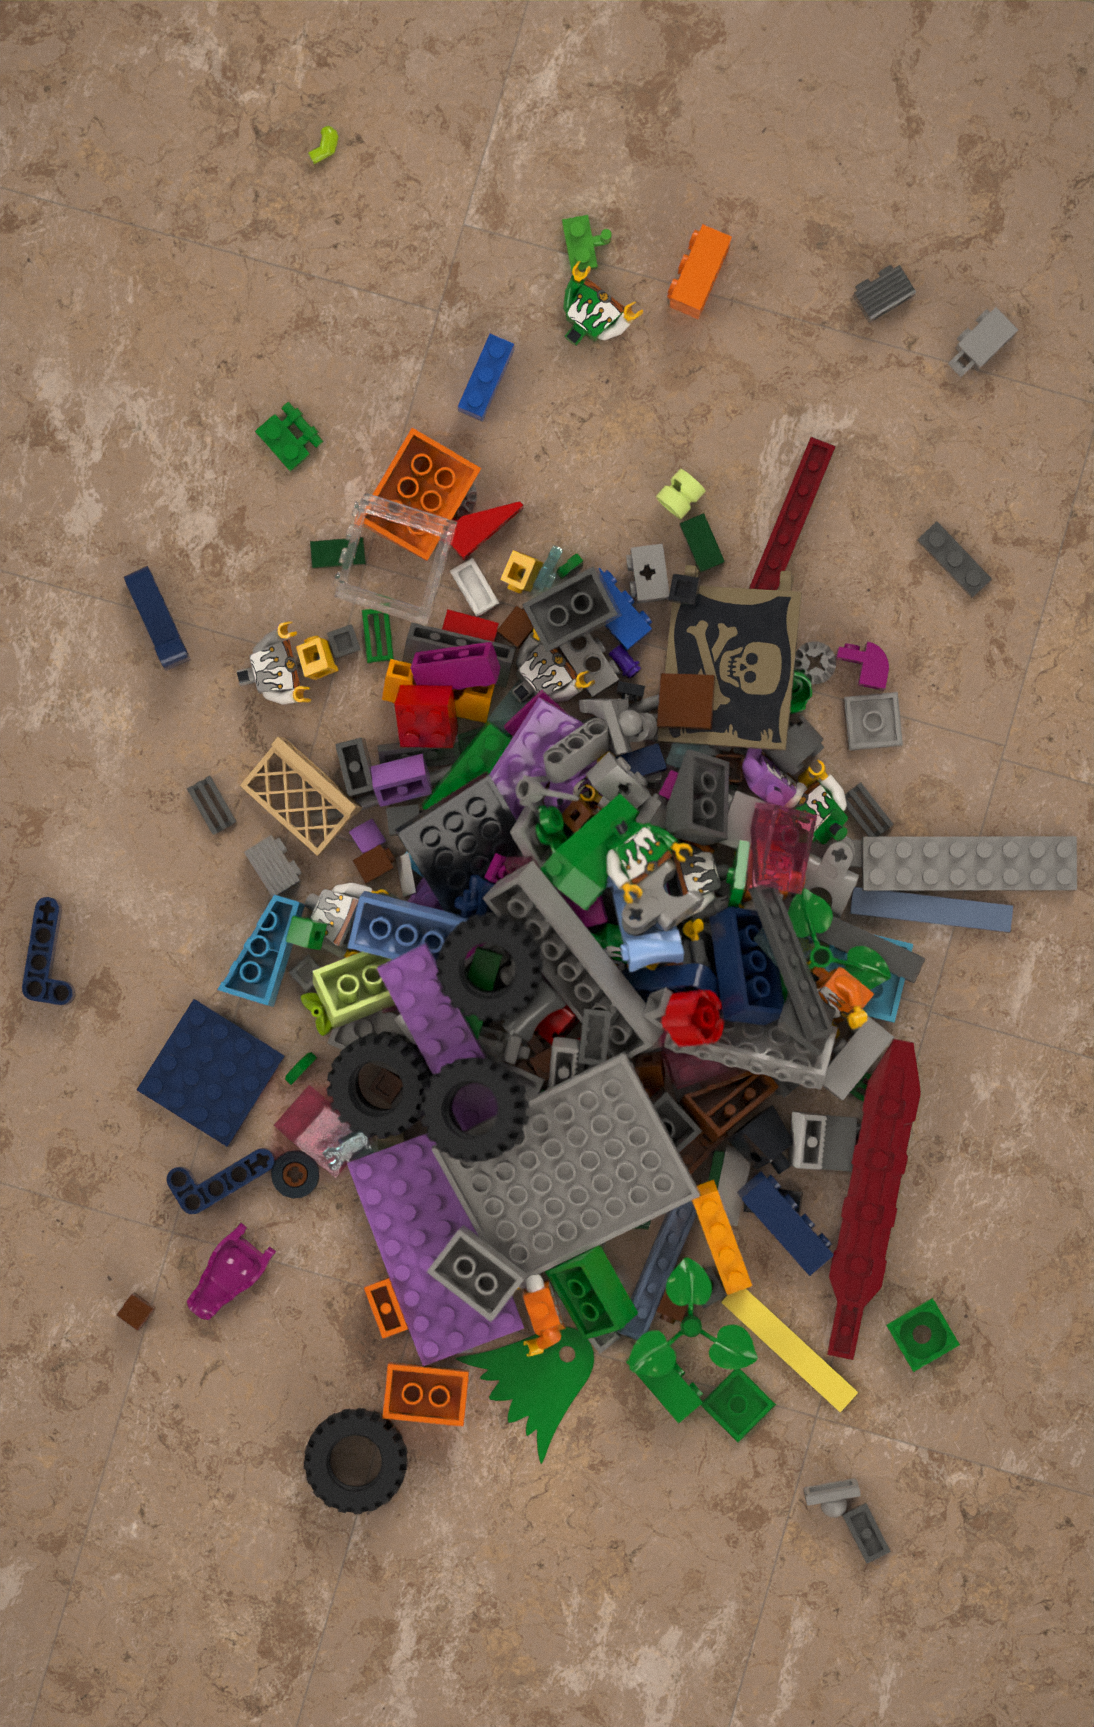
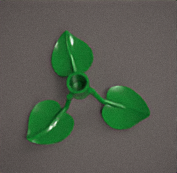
(813, 915)
(690, 1286)

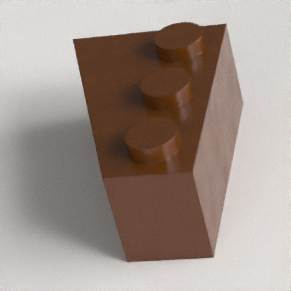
(728, 1102)

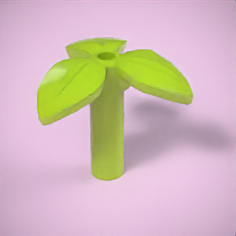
(313, 1003)

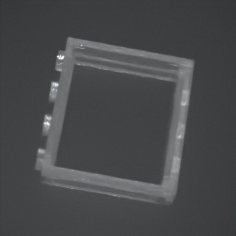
(407, 516)

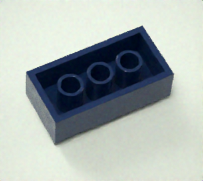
(746, 975)

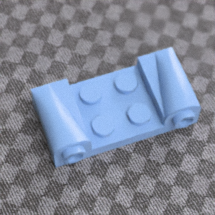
(649, 947)

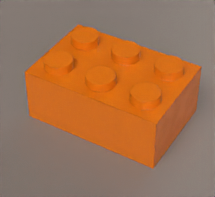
(698, 271)
(425, 1394)

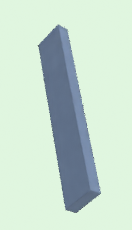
(932, 909)
(659, 1267)

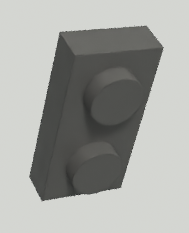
(866, 1533)

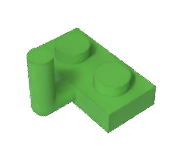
(581, 242)

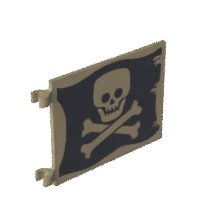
(751, 649)

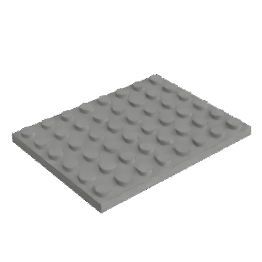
(578, 1175)

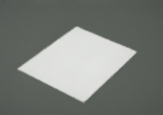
(405, 875)

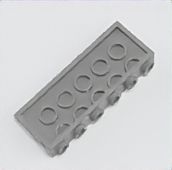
(764, 1051)

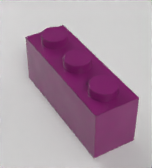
(457, 666)

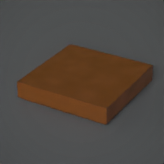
(686, 701)

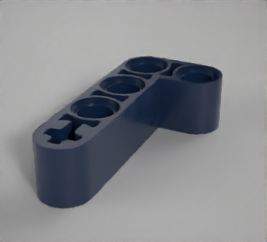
(157, 618)
(48, 951)
(673, 977)
(225, 1177)

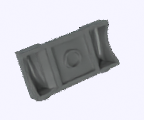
(540, 1005)

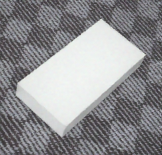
(474, 587)

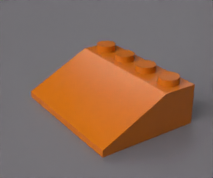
(426, 479)

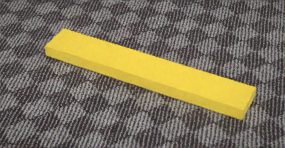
(790, 1348)

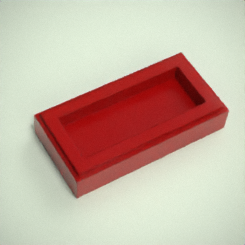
(470, 625)

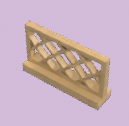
(313, 776)

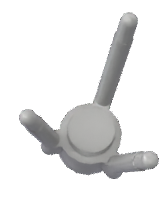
(530, 790)

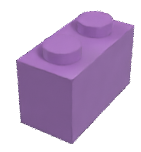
(401, 780)

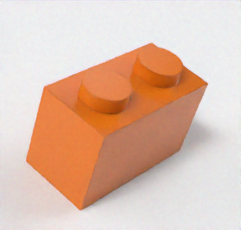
(386, 1307)

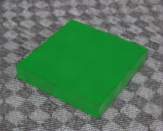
(737, 1404)

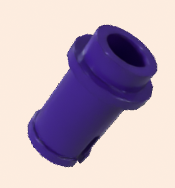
(625, 661)

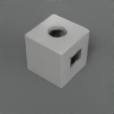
(656, 1006)

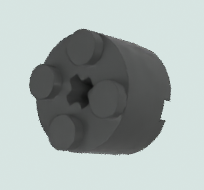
(801, 742)

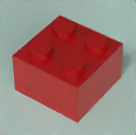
(426, 716)

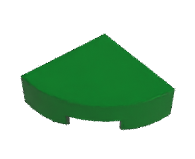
(571, 565)
(300, 1067)

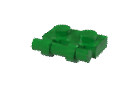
(283, 442)

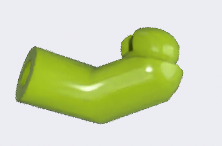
(327, 146)

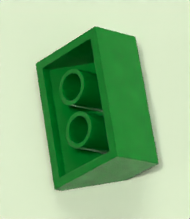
(592, 1293)

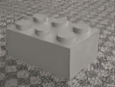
(855, 1057)
(477, 1273)

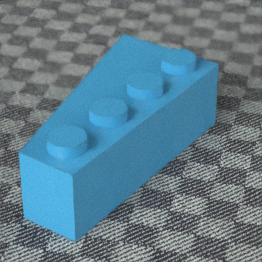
(265, 955)

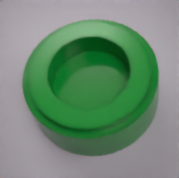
(551, 820)

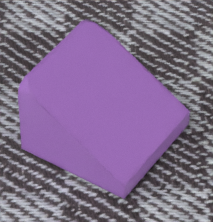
(367, 836)

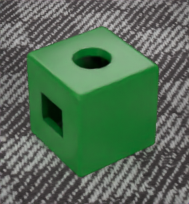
(306, 932)

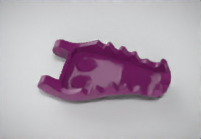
(230, 1270)

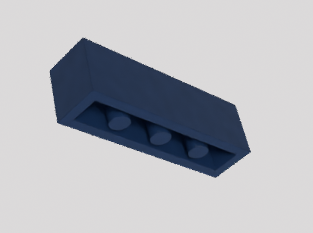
(786, 1223)

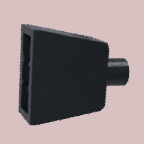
(763, 1140)

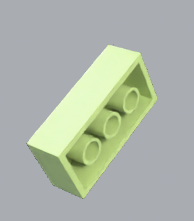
(352, 988)

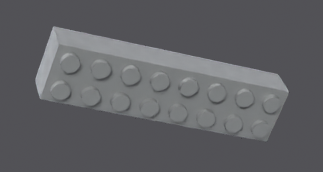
(574, 958)

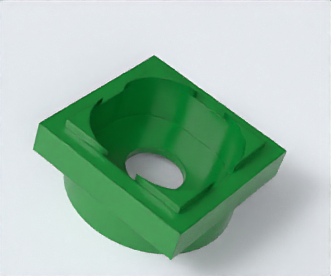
(941, 1339)

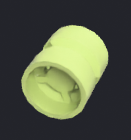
(680, 493)

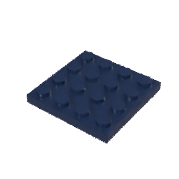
(210, 1072)

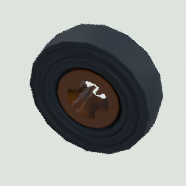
(283, 1182)

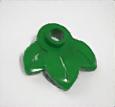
(554, 840)

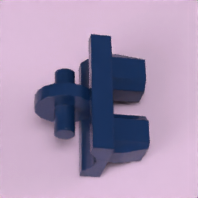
(472, 900)

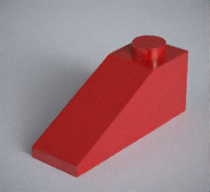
(478, 527)

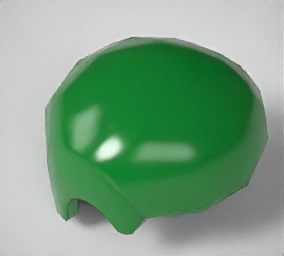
(800, 692)

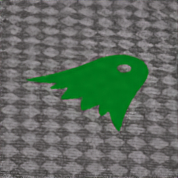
(537, 1384)

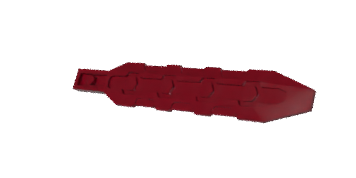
(873, 1191)

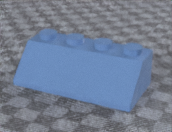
(396, 926)

